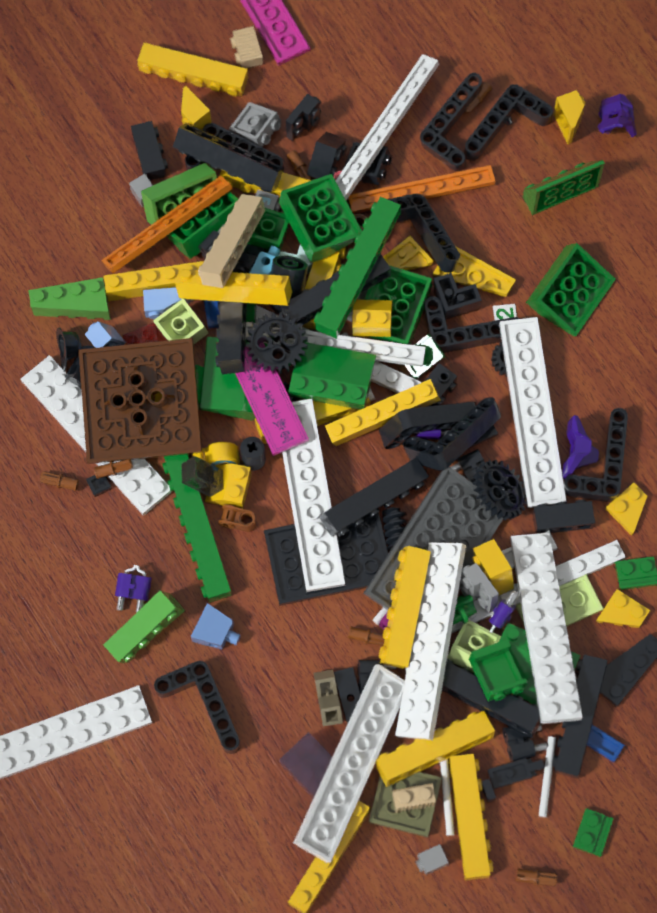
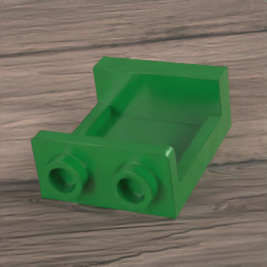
(497, 671)

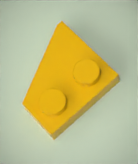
(408, 256)
(628, 507)
(623, 611)

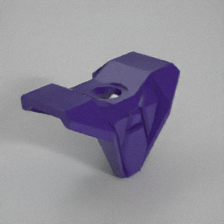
(616, 105)
(581, 450)

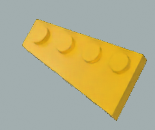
(474, 271)

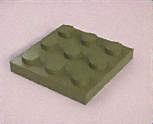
(413, 822)

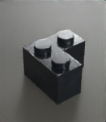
(325, 155)
(454, 300)

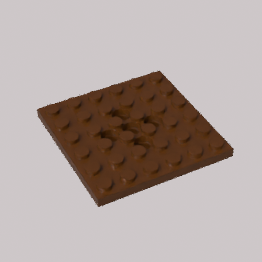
(168, 425)

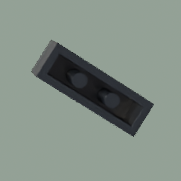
(149, 150)
(563, 517)

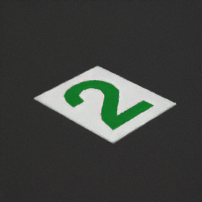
(504, 311)

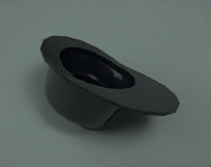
(68, 345)

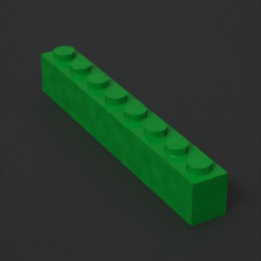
(358, 267)
(198, 532)

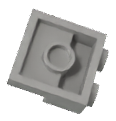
(256, 124)
(478, 586)

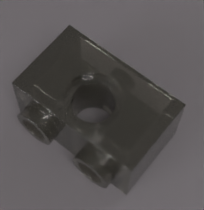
(202, 476)

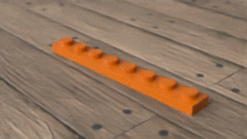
(427, 187)
(167, 224)

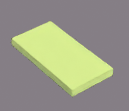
(577, 600)

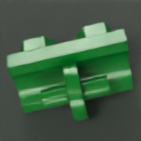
(464, 609)

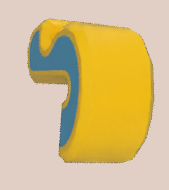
(220, 453)

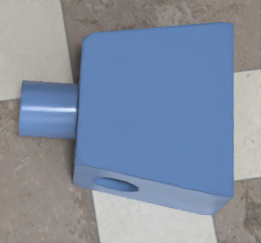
(214, 629)

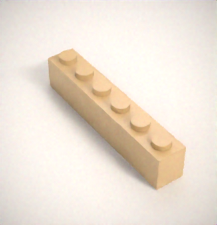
(231, 241)

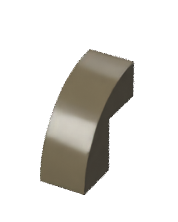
(328, 698)

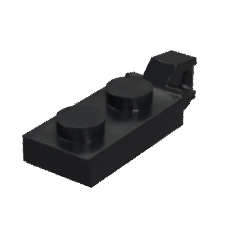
(514, 772)

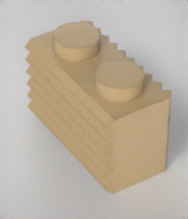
(247, 47)
(413, 798)

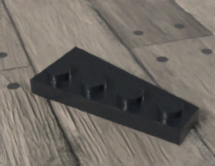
(628, 669)

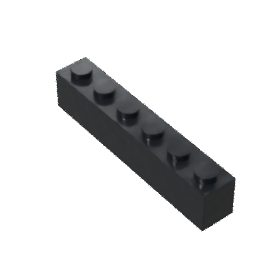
(228, 157)
(309, 301)
(231, 337)
(373, 497)
(510, 710)
(577, 733)

